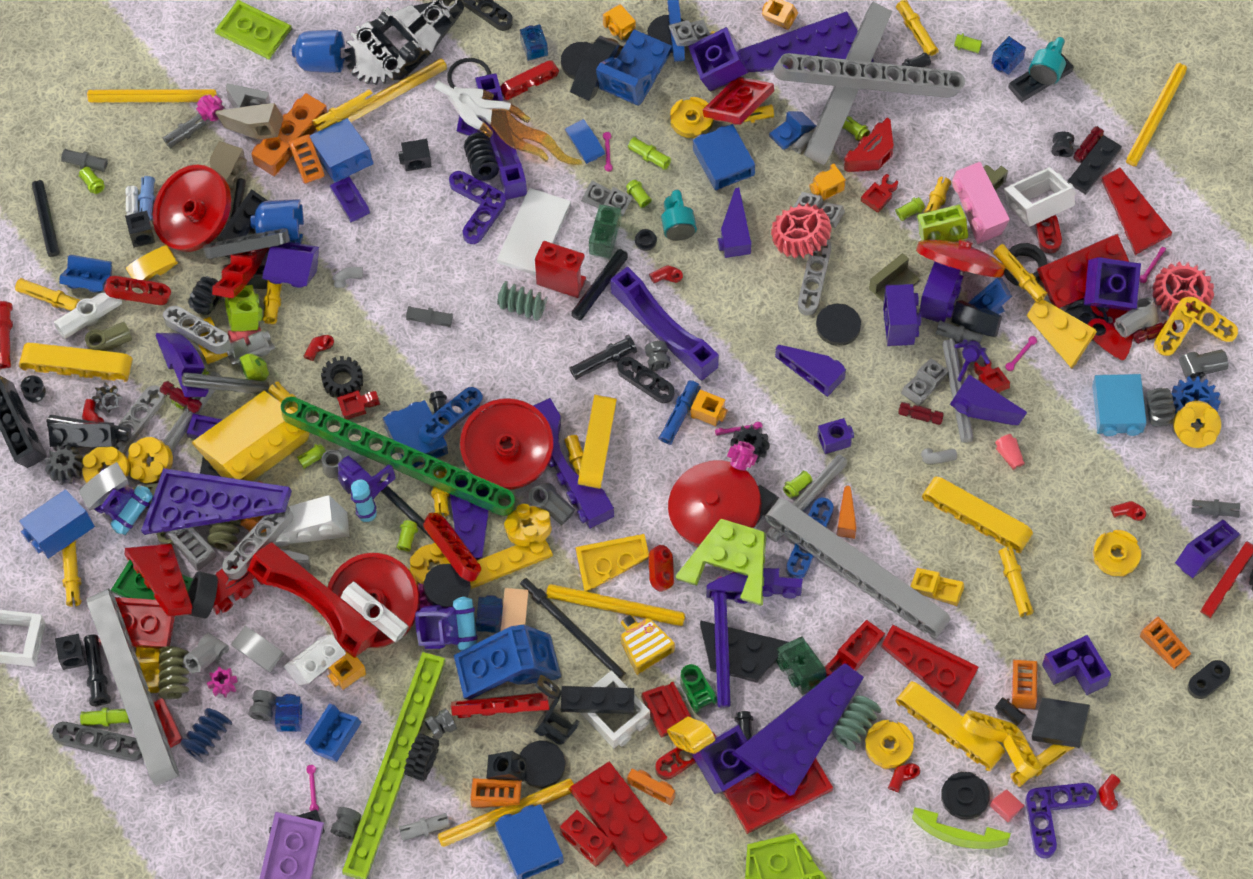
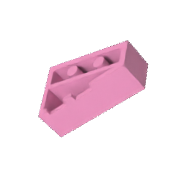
(980, 202)

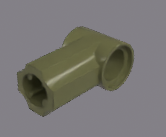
(108, 338)

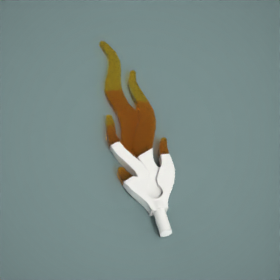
(471, 105)

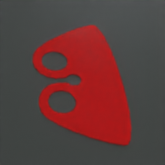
(1112, 340)

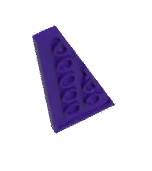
(823, 38)
(202, 499)
(794, 738)

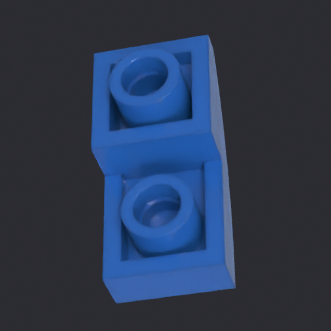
(585, 141)

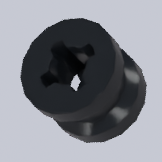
(1063, 144)
(28, 386)

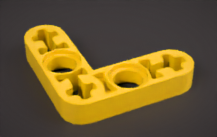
(1188, 319)
(1008, 734)

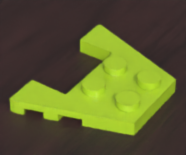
(733, 549)
(780, 859)

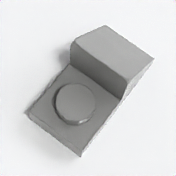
(243, 96)

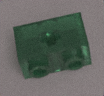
(605, 231)
(801, 665)

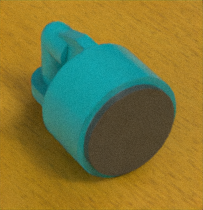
(1048, 63)
(677, 219)

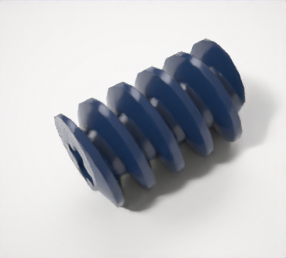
(204, 733)

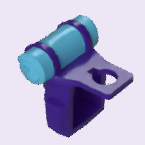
(363, 486)
(125, 506)
(447, 626)

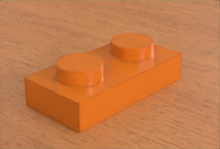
(660, 790)

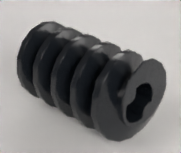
(481, 156)

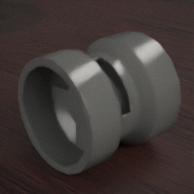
(657, 355)
(262, 705)
(440, 724)
(345, 823)

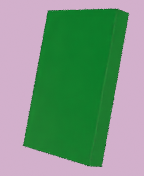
(132, 584)

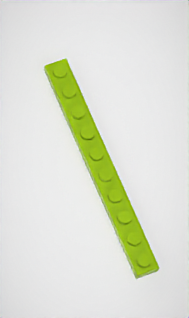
(392, 767)

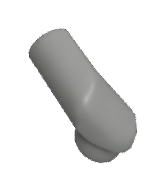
(802, 142)
(347, 273)
(938, 457)

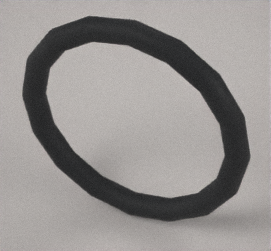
(452, 67)

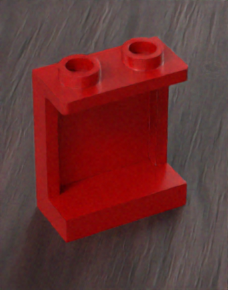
(559, 269)

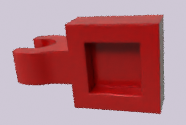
(354, 404)

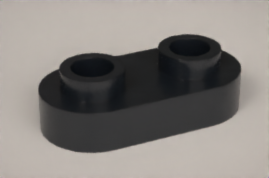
(1209, 678)

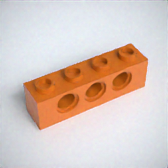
(274, 160)

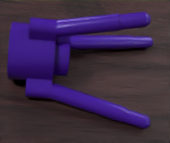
(971, 353)

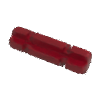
(1088, 144)
(1150, 332)
(177, 395)
(921, 413)

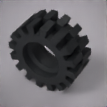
(342, 366)
(421, 757)

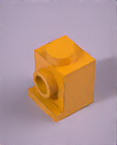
(786, 11)
(619, 22)
(828, 183)
(705, 402)
(346, 663)

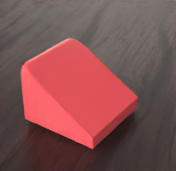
(1006, 805)

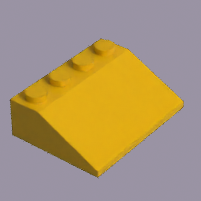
(250, 439)

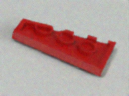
(1137, 216)

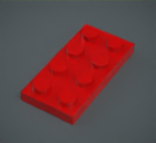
(1067, 276)
(761, 802)
(618, 813)

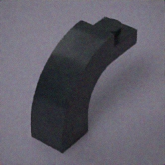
(586, 80)

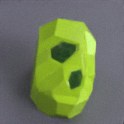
(254, 367)

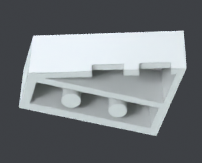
(314, 521)

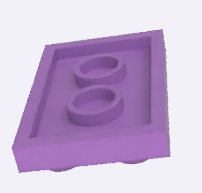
(291, 847)

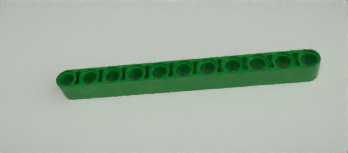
(405, 464)

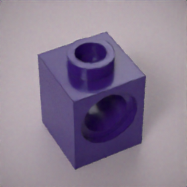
(831, 444)

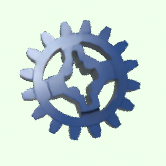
(1191, 390)

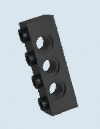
(18, 428)

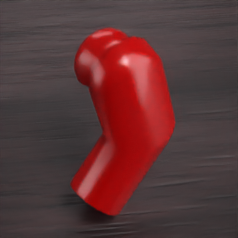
(667, 273)
(317, 345)
(89, 412)
(1130, 509)
(902, 774)
(1106, 792)

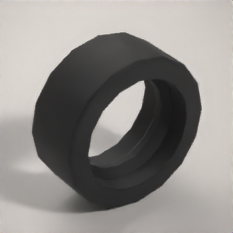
(1029, 250)
(202, 594)

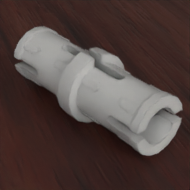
(424, 827)

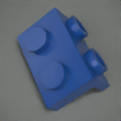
(86, 273)
(332, 733)

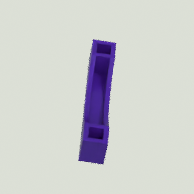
(509, 165)
(689, 349)
(591, 502)

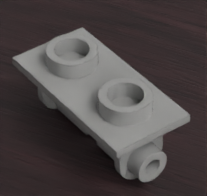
(259, 345)

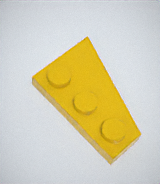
(1061, 330)
(609, 559)

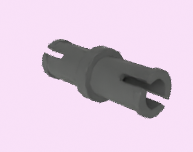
(184, 131)
(84, 160)
(429, 316)
(957, 333)
(1215, 508)

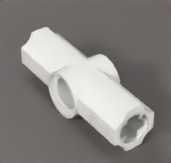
(77, 319)
(385, 621)

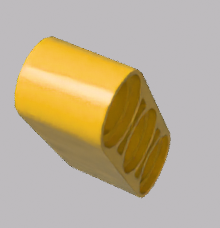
(691, 735)

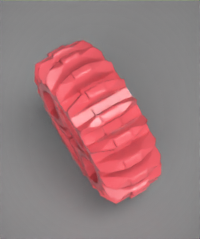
(801, 230)
(1182, 278)

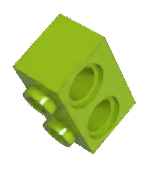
(943, 224)
(244, 310)

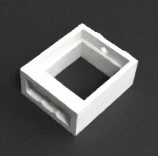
(1018, 196)
(33, 641)
(311, 661)
(624, 733)

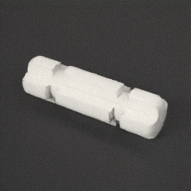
(132, 203)

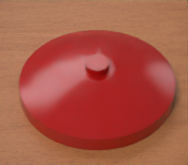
(191, 208)
(961, 256)
(507, 443)
(709, 494)
(384, 580)

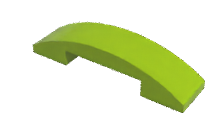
(992, 838)

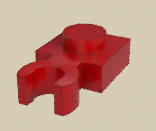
(879, 195)
(991, 377)

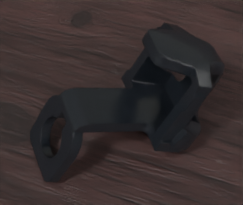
(543, 726)

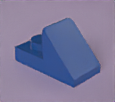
(792, 129)
(992, 296)

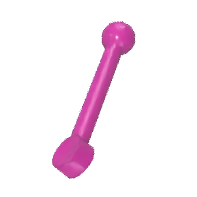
(607, 136)
(1143, 278)
(1031, 341)
(720, 431)
(311, 769)

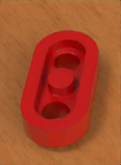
(1049, 233)
(661, 568)

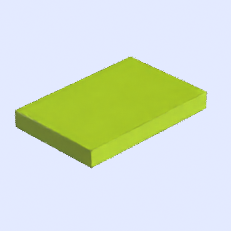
(253, 29)

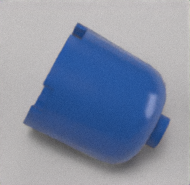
(319, 51)
(278, 215)

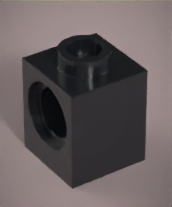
(415, 155)
(140, 229)
(70, 651)
(506, 766)

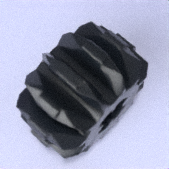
(201, 297)
(755, 438)

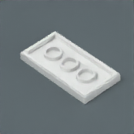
(535, 222)

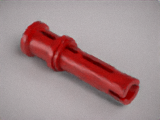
(5, 326)

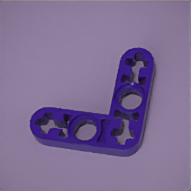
(486, 206)
(1049, 804)

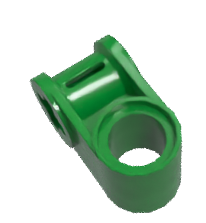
(698, 692)

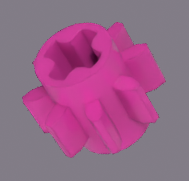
(208, 106)
(742, 455)
(228, 682)

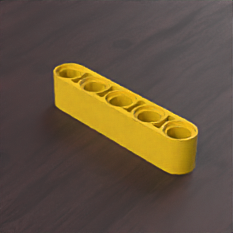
(75, 361)
(597, 441)
(977, 513)
(946, 721)

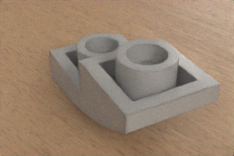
(689, 33)
(598, 194)
(833, 211)
(924, 382)
(100, 486)
(257, 648)

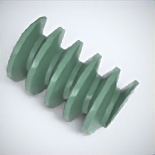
(521, 302)
(854, 720)

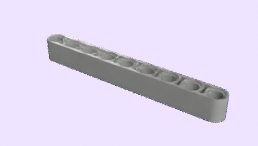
(860, 79)
(842, 98)
(857, 568)
(132, 687)

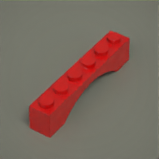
(279, 570)

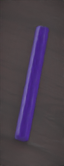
(722, 650)

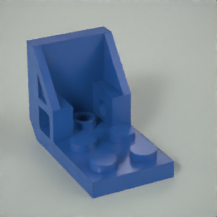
(634, 69)
(511, 655)

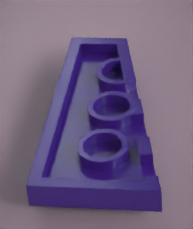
(470, 522)

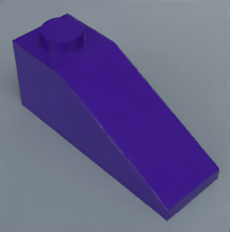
(734, 231)
(815, 368)
(983, 403)
(1206, 548)

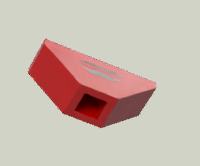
(871, 150)
(236, 588)

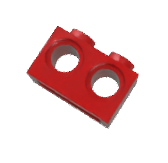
(586, 838)

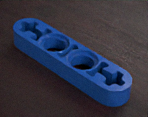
(675, 17)
(450, 415)
(793, 560)

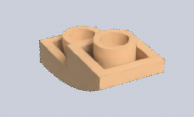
(514, 607)

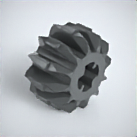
(1160, 407)
(67, 455)

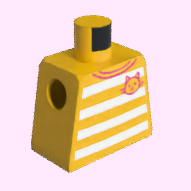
(644, 643)

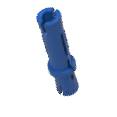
(682, 407)

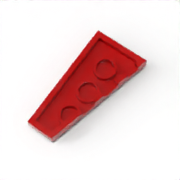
(162, 575)
(936, 667)
(500, 704)

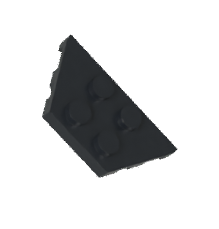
(748, 652)

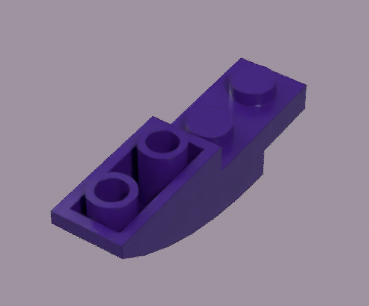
(183, 358)
(734, 584)

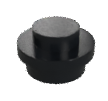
(645, 240)

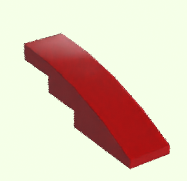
(239, 272)
(856, 648)

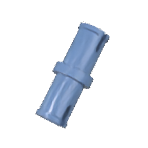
(146, 197)

